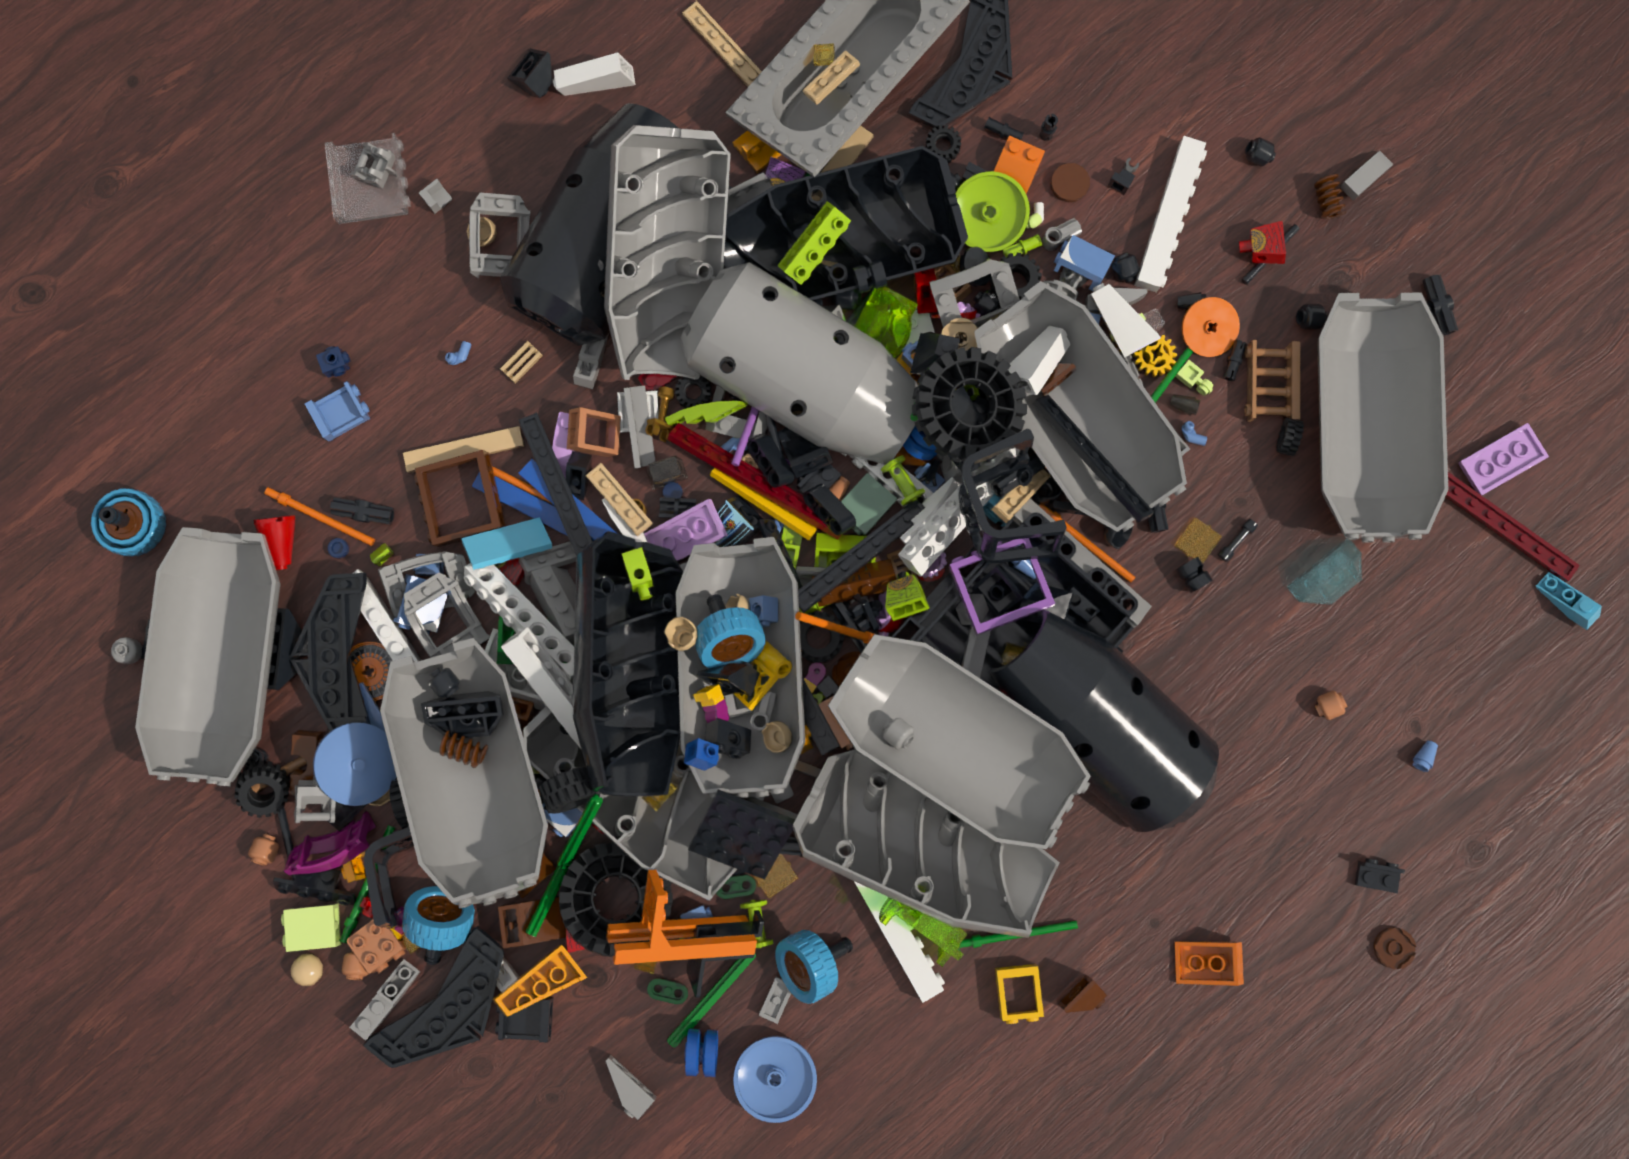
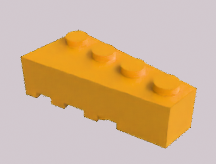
(542, 980)

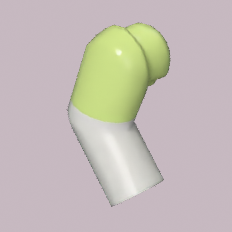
(1038, 216)

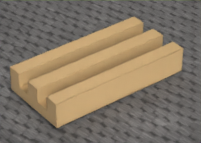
(516, 356)

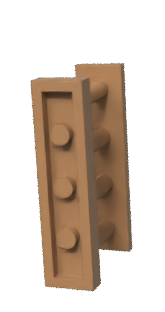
(1291, 373)

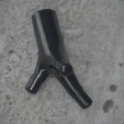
(931, 474)

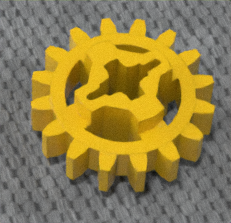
(1162, 357)

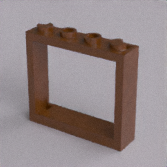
(490, 490)

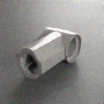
(1061, 233)
(763, 708)

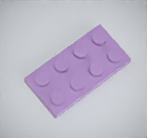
(1503, 459)
(690, 528)

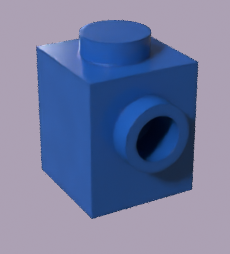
(701, 754)

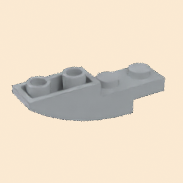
(385, 999)

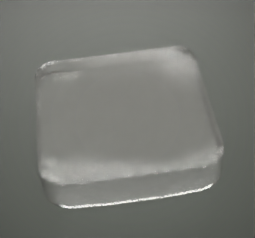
(1154, 319)

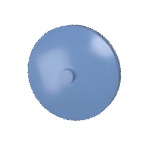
(354, 764)
(775, 1079)

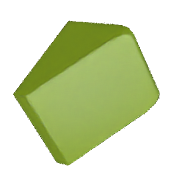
(381, 554)

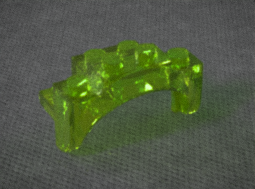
(887, 327)
(943, 935)

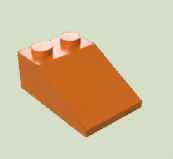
(1019, 161)
(1209, 963)

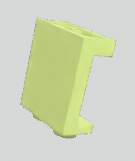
(311, 927)

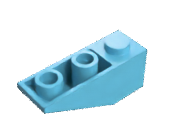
(1569, 600)

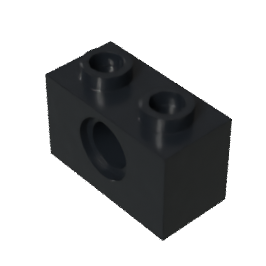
(730, 737)

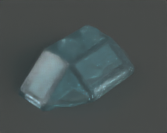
(1330, 576)

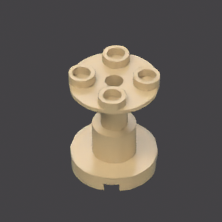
(962, 329)

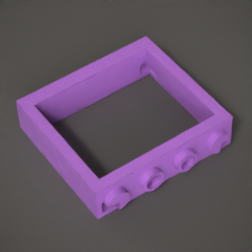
(960, 562)

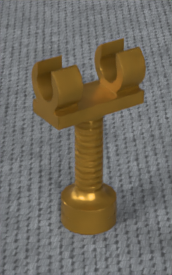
(655, 425)

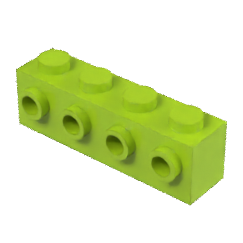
(814, 243)

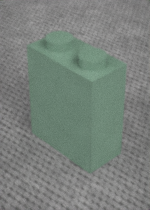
(868, 504)

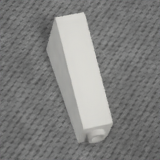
(594, 75)
(1124, 323)
(1040, 359)

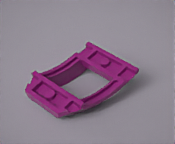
(350, 842)

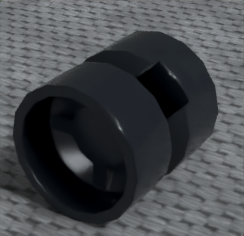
(869, 276)
(1194, 574)

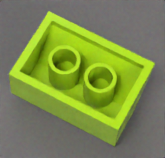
(830, 549)

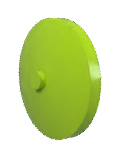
(993, 210)

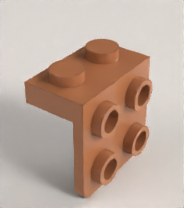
(376, 947)

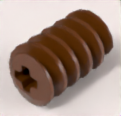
(1328, 197)
(462, 750)

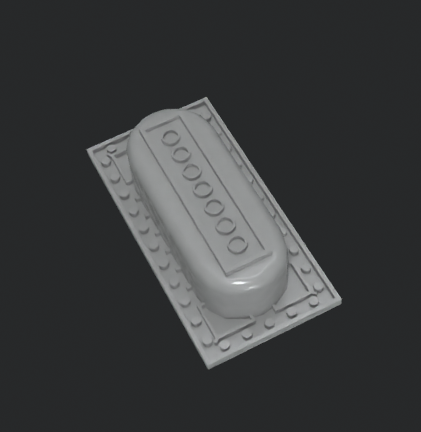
(884, 39)

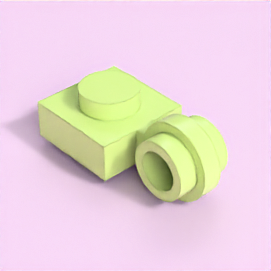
(1191, 374)

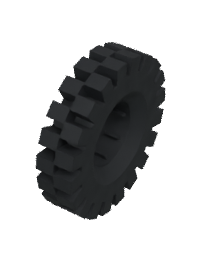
(935, 397)
(578, 889)

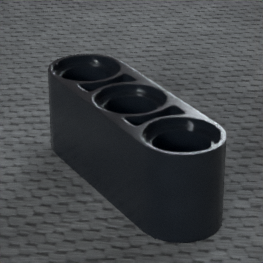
(770, 461)
(829, 509)

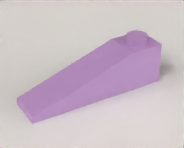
(560, 441)

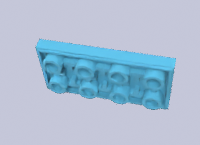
(506, 543)

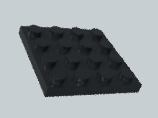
(741, 834)

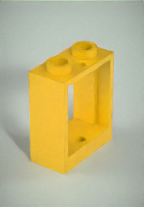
(1018, 971)

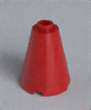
(280, 538)

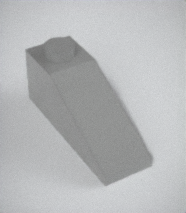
(632, 1093)

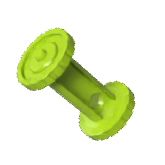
(903, 480)
(756, 905)

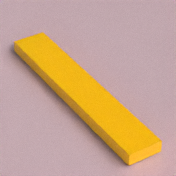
(781, 514)

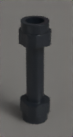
(1248, 528)

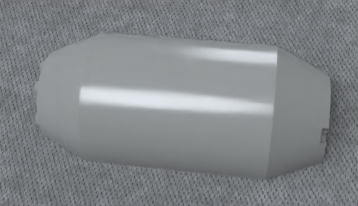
(1100, 399)
(1382, 417)
(750, 572)
(208, 656)
(970, 743)
(470, 827)

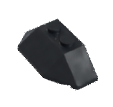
(285, 638)
(464, 714)

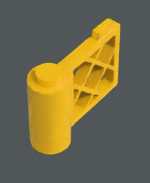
(774, 666)

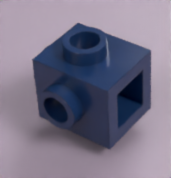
(333, 361)

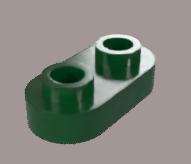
(736, 887)
(668, 989)

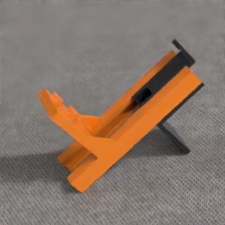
(710, 937)

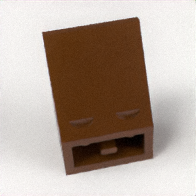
(516, 917)

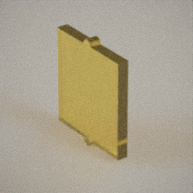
(1198, 540)
(778, 877)

